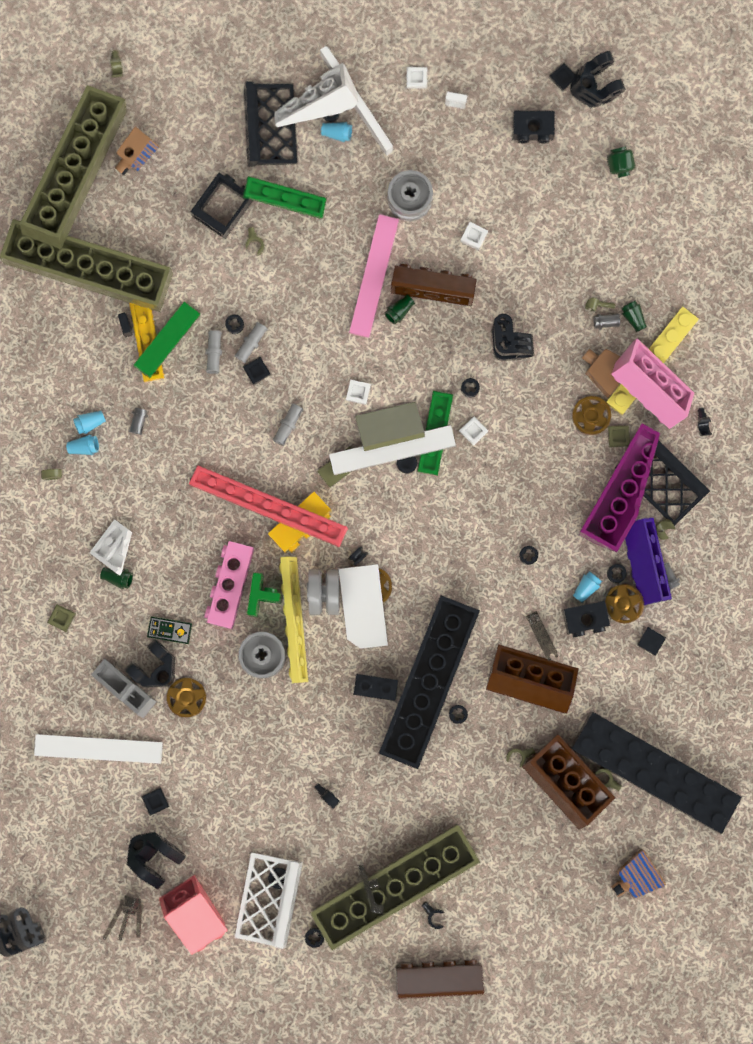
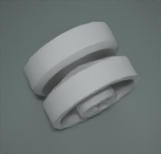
(407, 184)
(323, 592)
(250, 651)

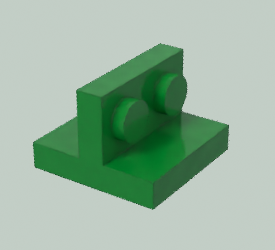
(256, 595)

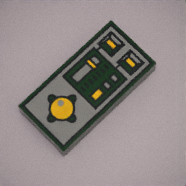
(169, 630)

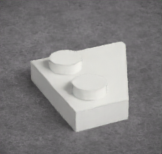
(113, 546)

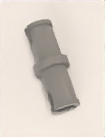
(251, 342)
(213, 352)
(288, 424)

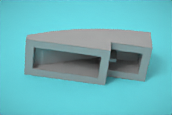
(123, 688)

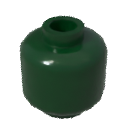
(621, 161)

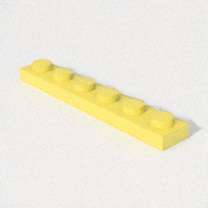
(662, 349)
(294, 620)

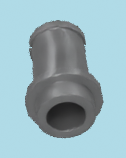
(606, 321)
(138, 421)
(672, 580)

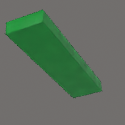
(284, 197)
(167, 340)
(437, 418)

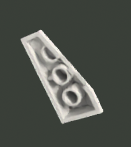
(328, 97)

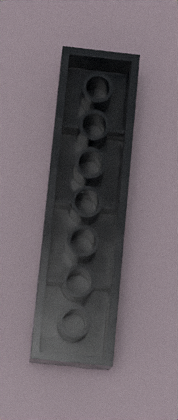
(429, 682)
(656, 772)

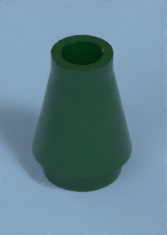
(397, 311)
(634, 315)
(121, 581)

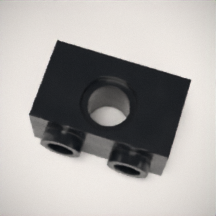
(542, 119)
(596, 611)
(375, 687)

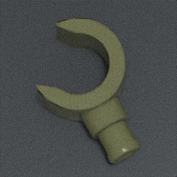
(116, 65)
(253, 237)
(662, 526)
(525, 754)
(611, 783)

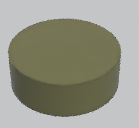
(51, 474)

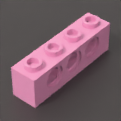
(244, 555)

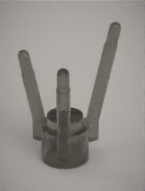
(130, 907)

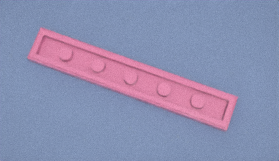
(374, 276)

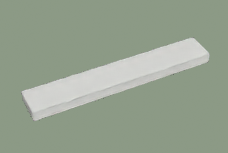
(361, 108)
(358, 459)
(98, 748)

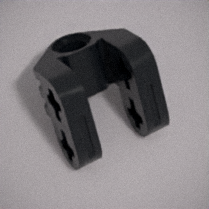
(585, 86)
(517, 344)
(143, 679)
(142, 850)
(20, 934)

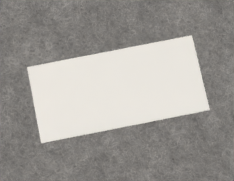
(363, 606)

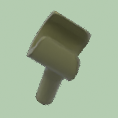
(592, 303)

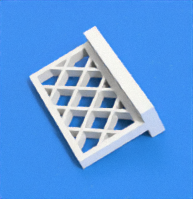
(286, 906)

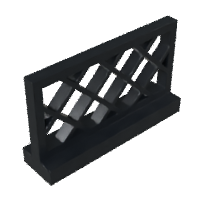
(252, 125)
(685, 477)

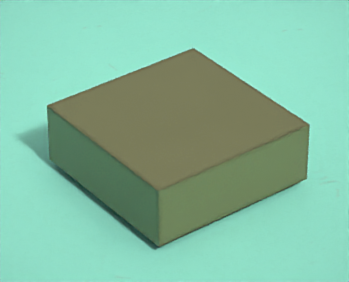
(618, 436)
(61, 618)

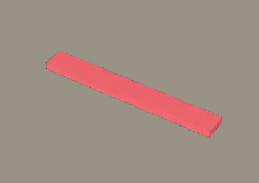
(268, 506)

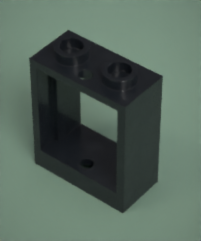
(211, 223)

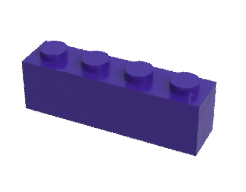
(647, 562)

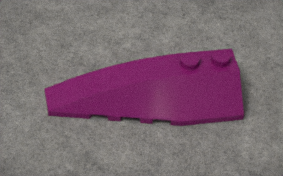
(623, 494)

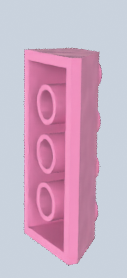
(653, 384)

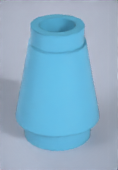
(339, 131)
(86, 422)
(85, 445)
(587, 586)

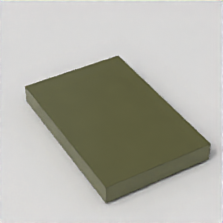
(390, 426)

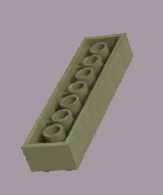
(73, 167)
(90, 268)
(399, 884)

